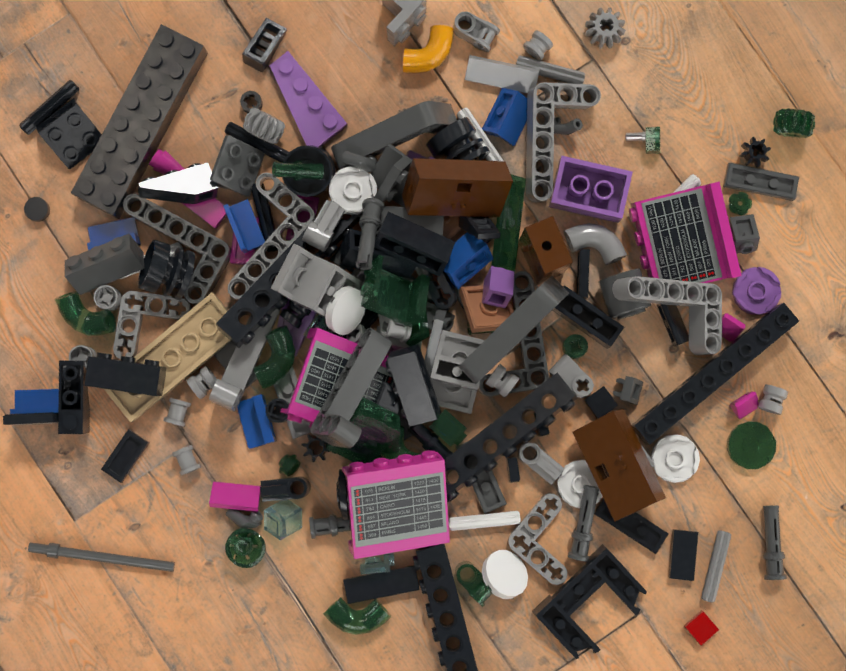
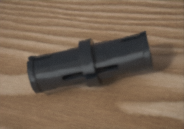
(429, 440)

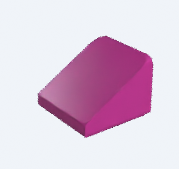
(731, 327)
(745, 404)

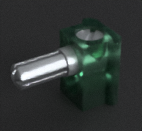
(651, 136)

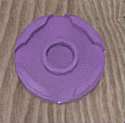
(756, 290)

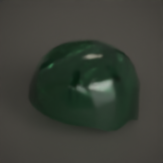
(242, 546)

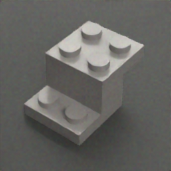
(407, 15)
(311, 280)
(450, 383)

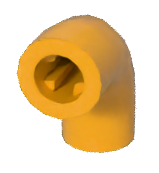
(432, 54)

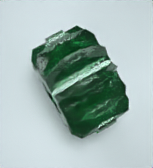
(794, 123)

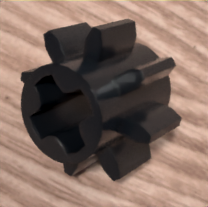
(761, 153)

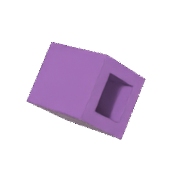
(498, 287)

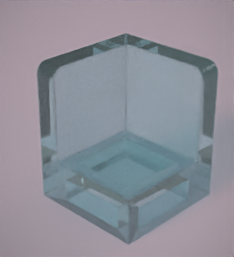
(282, 519)

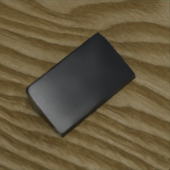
(673, 324)

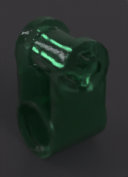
(475, 585)

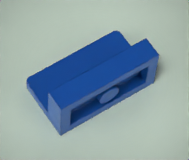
(507, 116)
(244, 226)
(108, 231)
(467, 259)
(36, 401)
(255, 423)

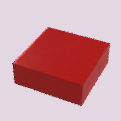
(701, 627)

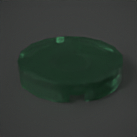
(751, 445)

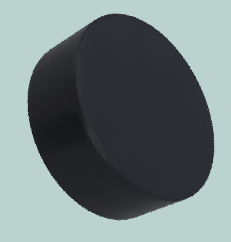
(37, 209)

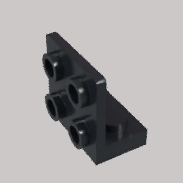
(69, 133)

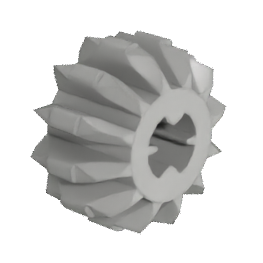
(601, 20)
(263, 125)

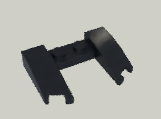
(556, 609)

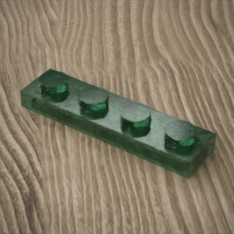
(509, 225)

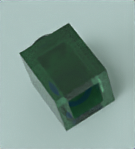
(449, 428)

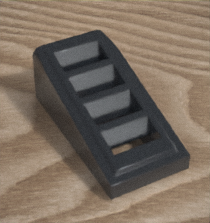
(256, 58)
(479, 227)

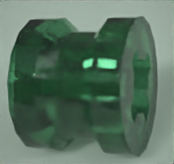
(571, 348)

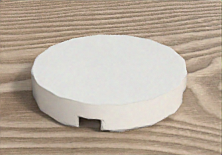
(351, 187)
(345, 311)
(675, 458)
(572, 481)
(505, 574)

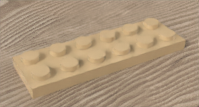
(180, 350)

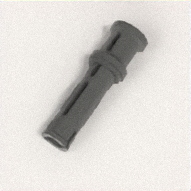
(370, 224)
(328, 525)
(582, 534)
(773, 553)

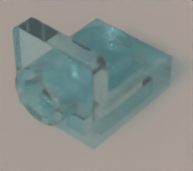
(374, 565)

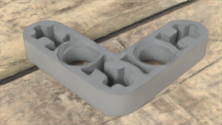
(136, 315)
(531, 535)

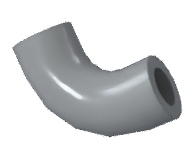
(597, 237)

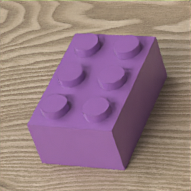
(590, 189)

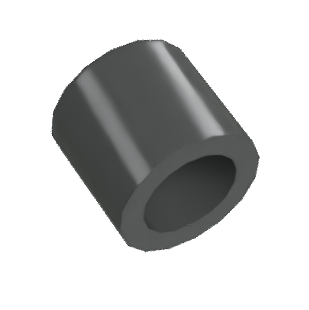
(618, 308)

